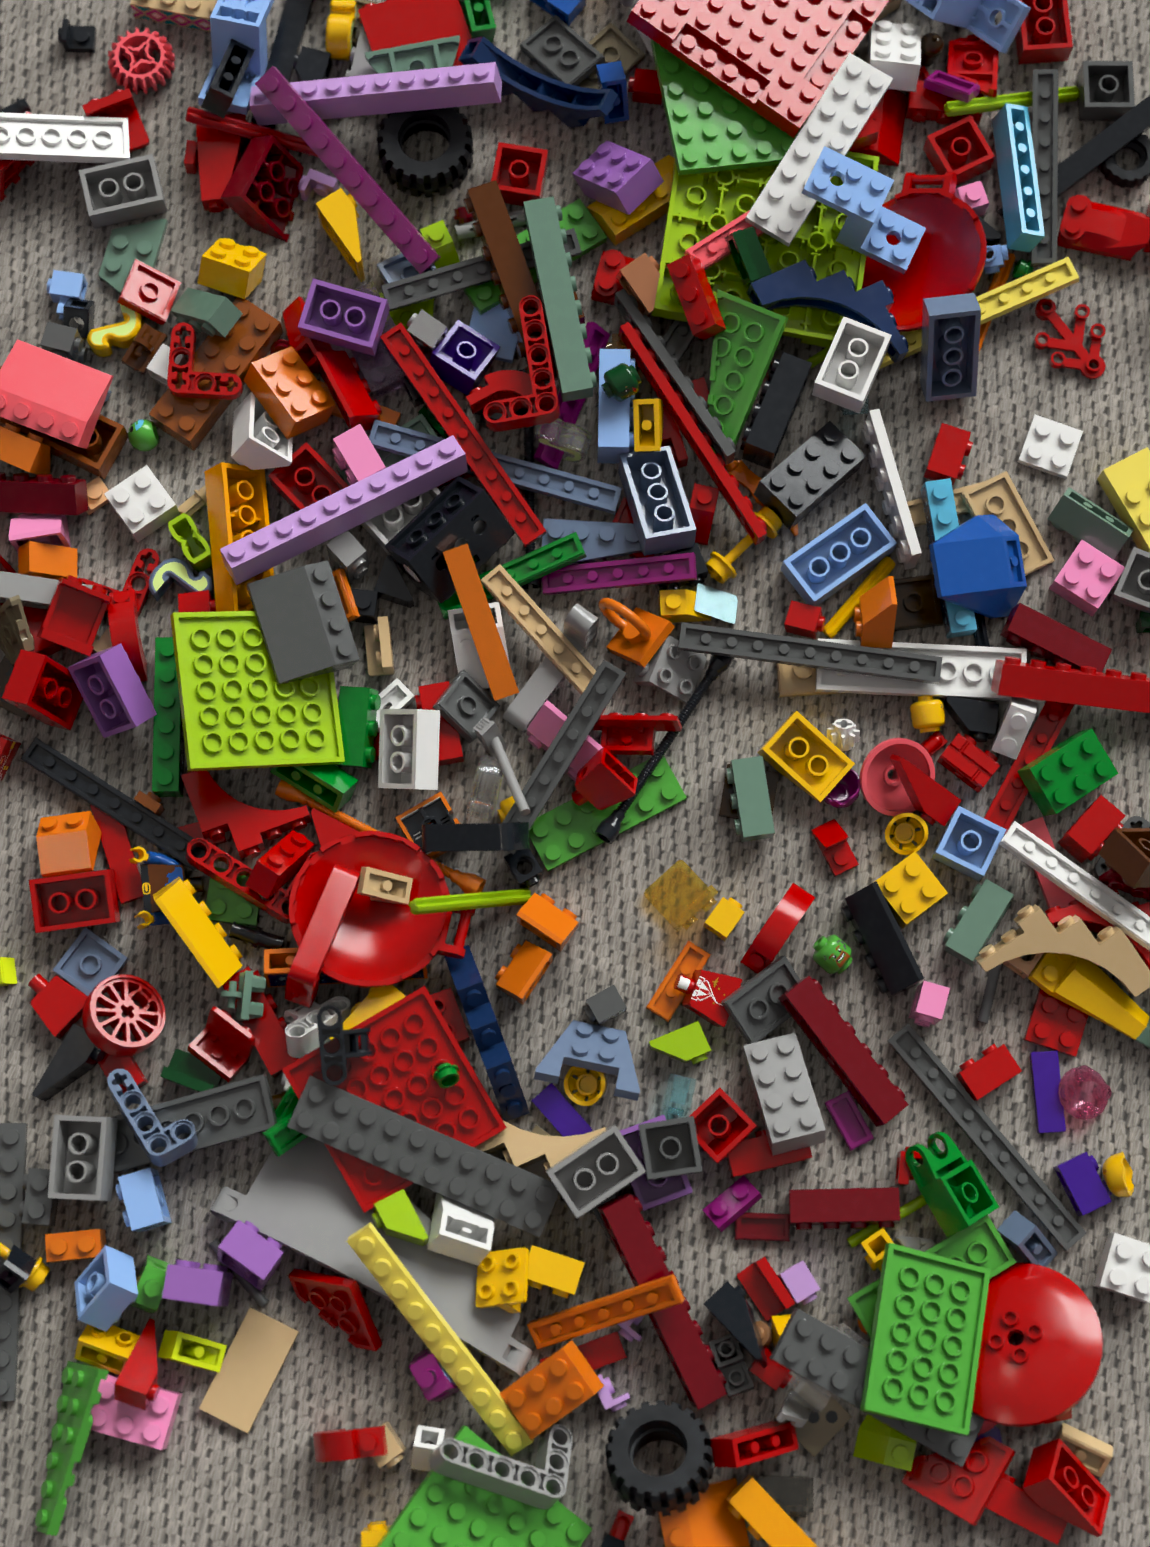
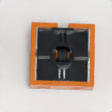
(431, 811)

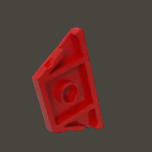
(975, 62)

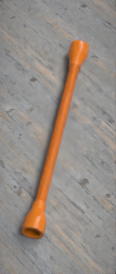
(466, 881)

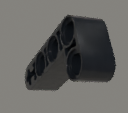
(475, 837)

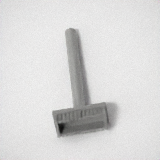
(495, 745)

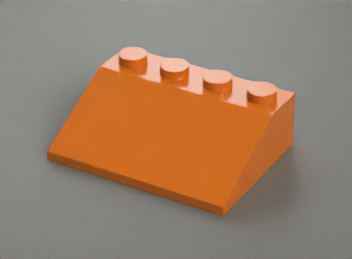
(706, 1522)

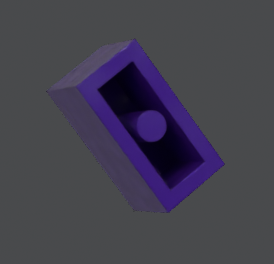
(1083, 1183)

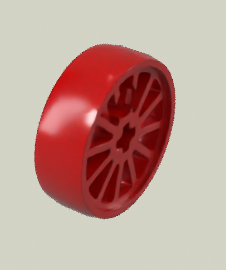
(116, 1006)

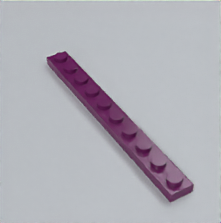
(347, 170)

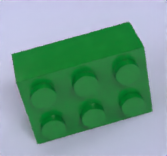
(1067, 772)

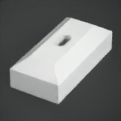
(395, 694)

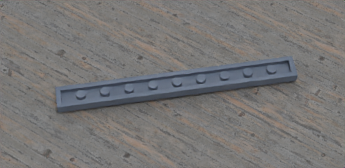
(522, 473)

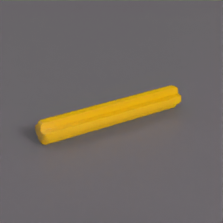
(842, 616)

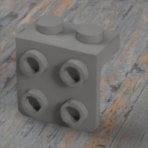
(672, 670)

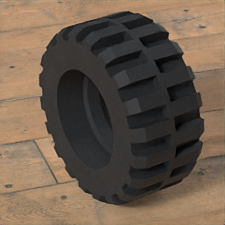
(425, 175)
(665, 1491)

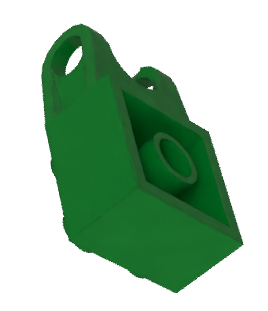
(950, 1184)

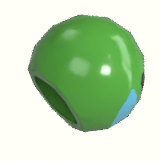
(143, 435)

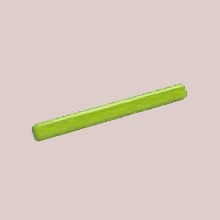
(988, 103)
(469, 901)

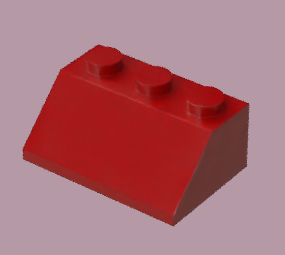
(889, 120)
(348, 389)

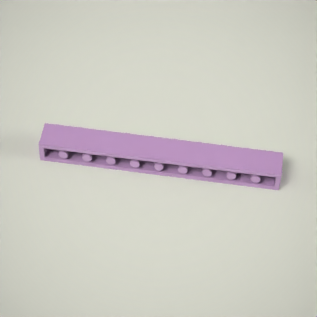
(389, 92)
(344, 510)

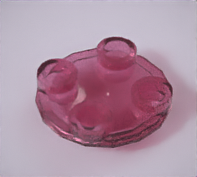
(1083, 1092)

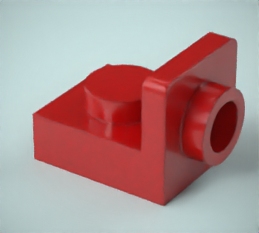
(903, 1172)

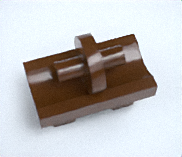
(143, 348)

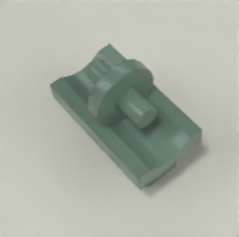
(245, 1008)

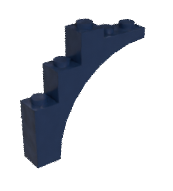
(539, 92)
(836, 293)
(488, 1036)

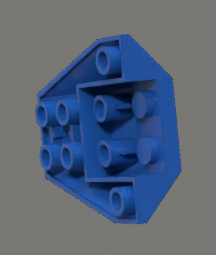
(979, 566)

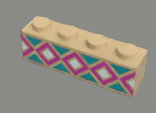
(182, 13)

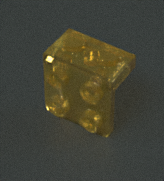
(680, 896)

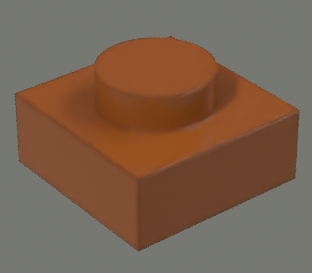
(150, 801)

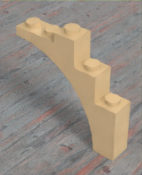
(1072, 937)
(528, 1147)

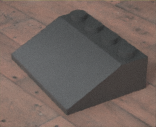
(303, 622)

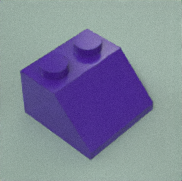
(463, 357)

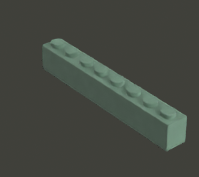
(558, 299)

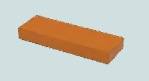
(666, 998)

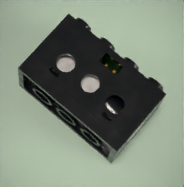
(453, 518)

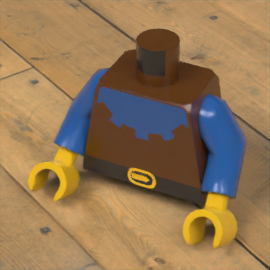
(155, 874)

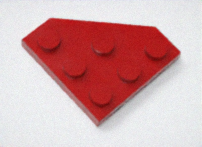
(339, 1305)
(957, 1488)

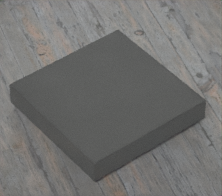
(465, 705)

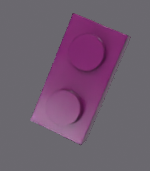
(732, 1203)

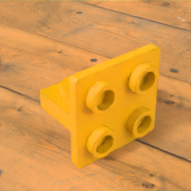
(503, 1279)

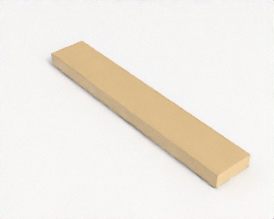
(539, 628)

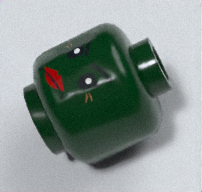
(621, 382)

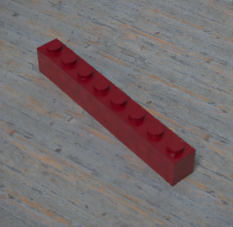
(673, 1324)

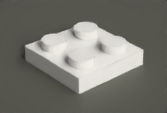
(1050, 446)

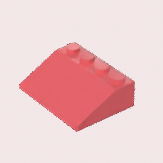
(52, 393)

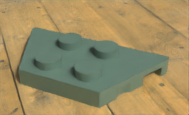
(415, 56)
(131, 243)

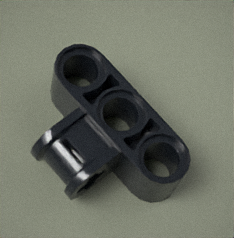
(348, 1044)

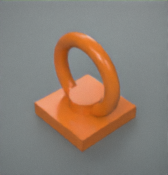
(638, 635)

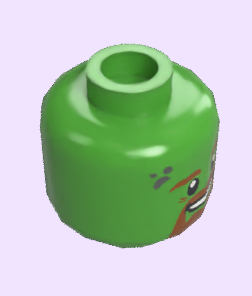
(832, 954)

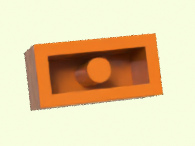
(47, 560)
(74, 1245)

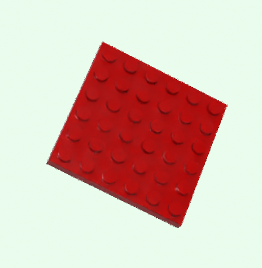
(407, 1048)

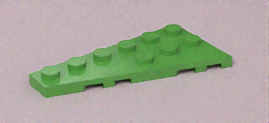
(740, 360)
(69, 1440)

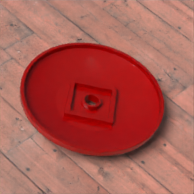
(1058, 1352)

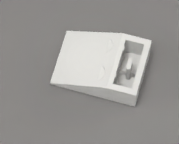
(464, 647)
(460, 1231)

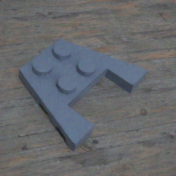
(592, 1049)

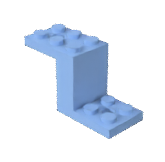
(979, 17)
(246, 24)
(862, 202)

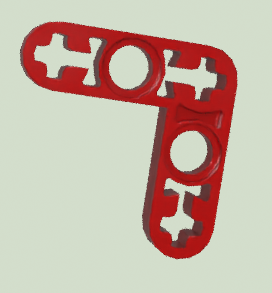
(193, 378)
(133, 575)

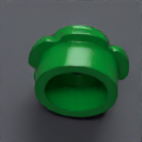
(1022, 268)
(446, 1075)

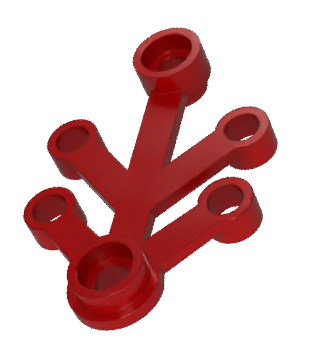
(1072, 341)

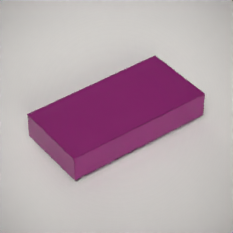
(951, 86)
(849, 1120)

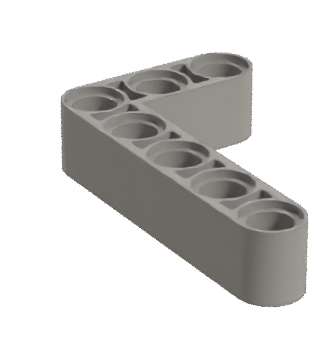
(33, 590)
(580, 629)
(548, 1474)

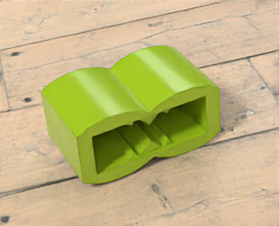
(191, 542)

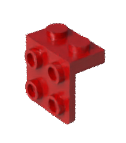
(120, 105)
(223, 1044)

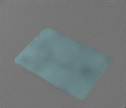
(716, 603)

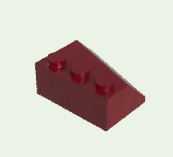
(265, 186)

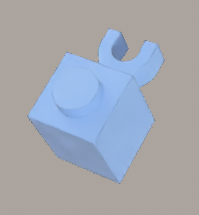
(65, 286)

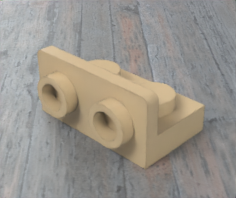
(379, 648)

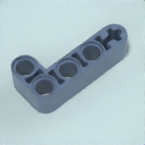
(143, 1116)

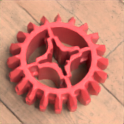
(143, 70)

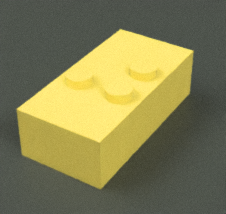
(1129, 493)

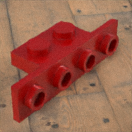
(634, 732)

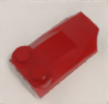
(1103, 229)
(605, 281)

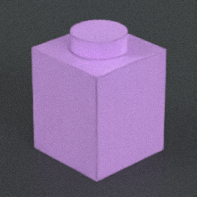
(799, 1283)

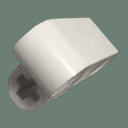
(303, 1028)

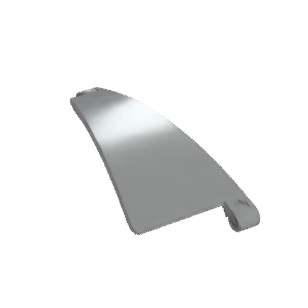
(312, 1211)

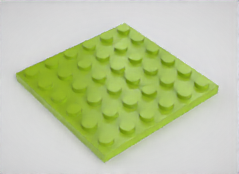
(236, 708)

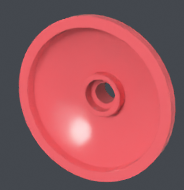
(886, 793)

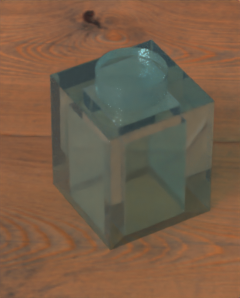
(679, 1094)

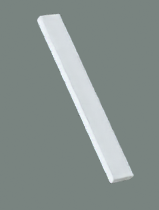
(1078, 883)

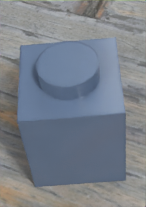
(1027, 1239)

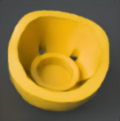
(905, 832)
(586, 1084)
(1118, 1175)

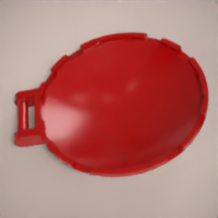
(947, 256)
(378, 939)

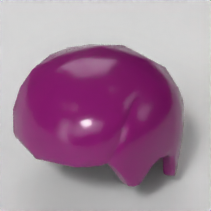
(845, 792)

